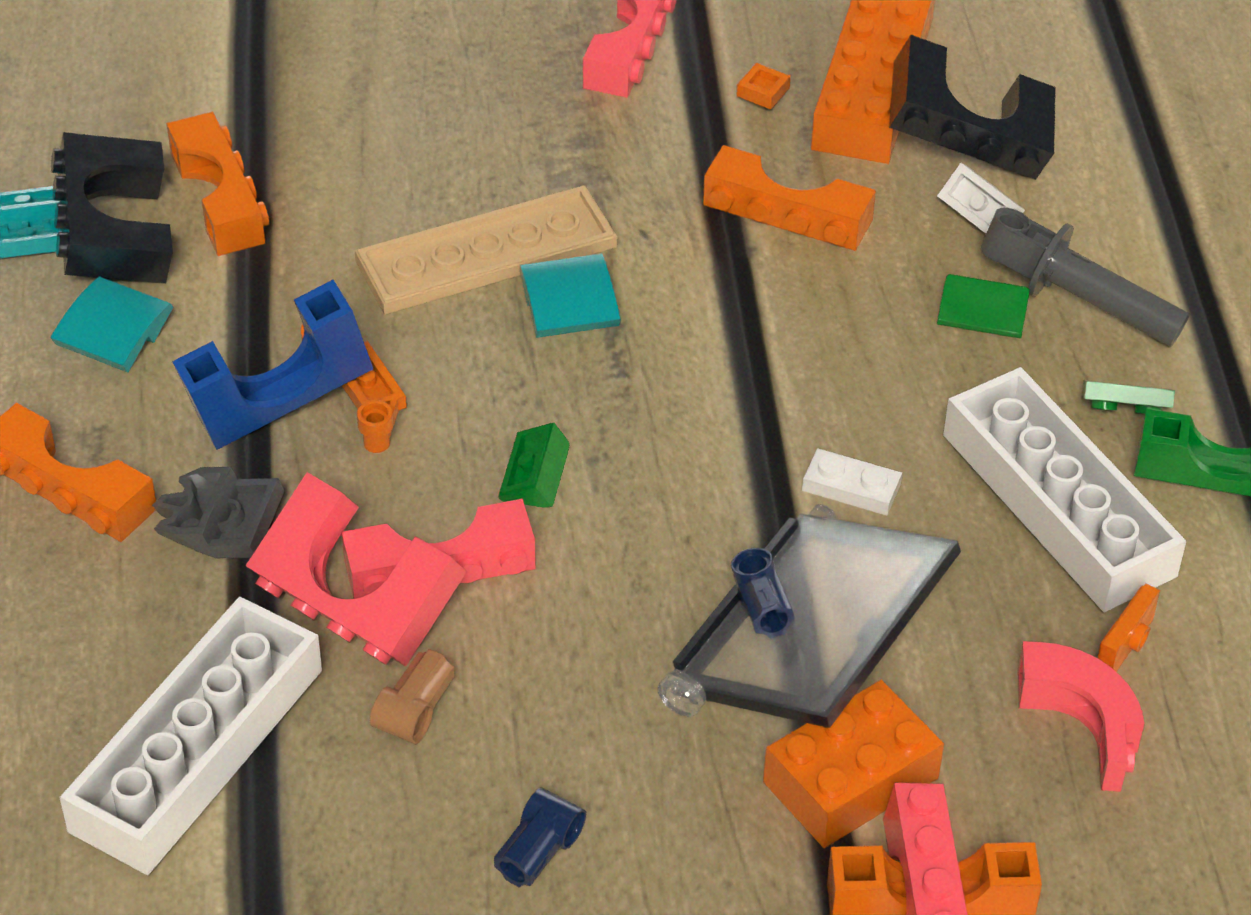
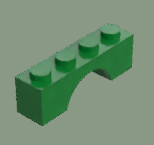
(1179, 454)

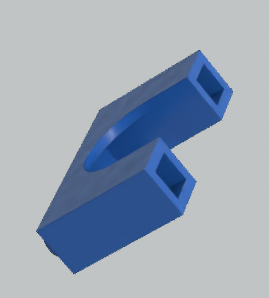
(325, 360)

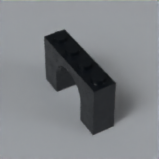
(929, 111)
(93, 241)

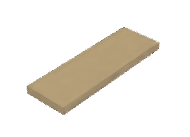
(483, 249)

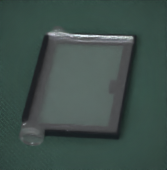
(850, 601)

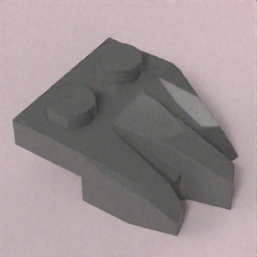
(219, 512)

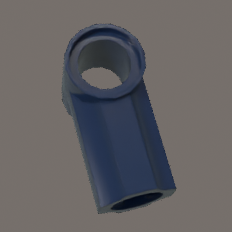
(762, 592)
(544, 827)

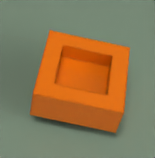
(763, 86)

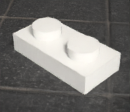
(974, 197)
(852, 481)

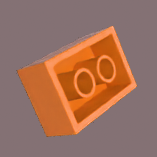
(847, 772)

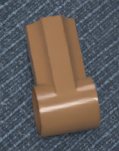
(410, 704)

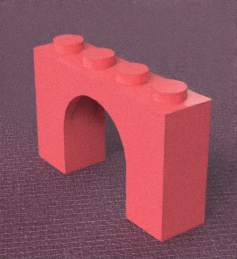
(388, 619)

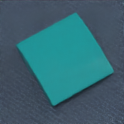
(27, 222)
(570, 295)
(111, 323)

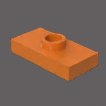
(1130, 629)

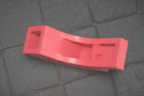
(1090, 691)

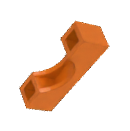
(231, 211)
(831, 213)
(107, 497)
(993, 880)

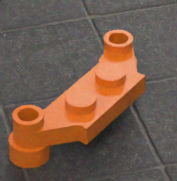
(377, 401)

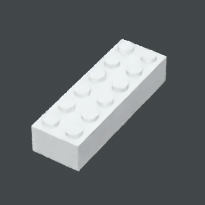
(1063, 488)
(191, 735)

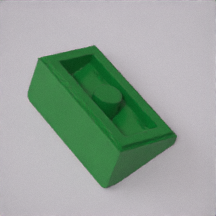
(983, 306)
(535, 466)

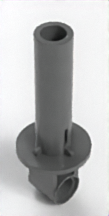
(1048, 260)

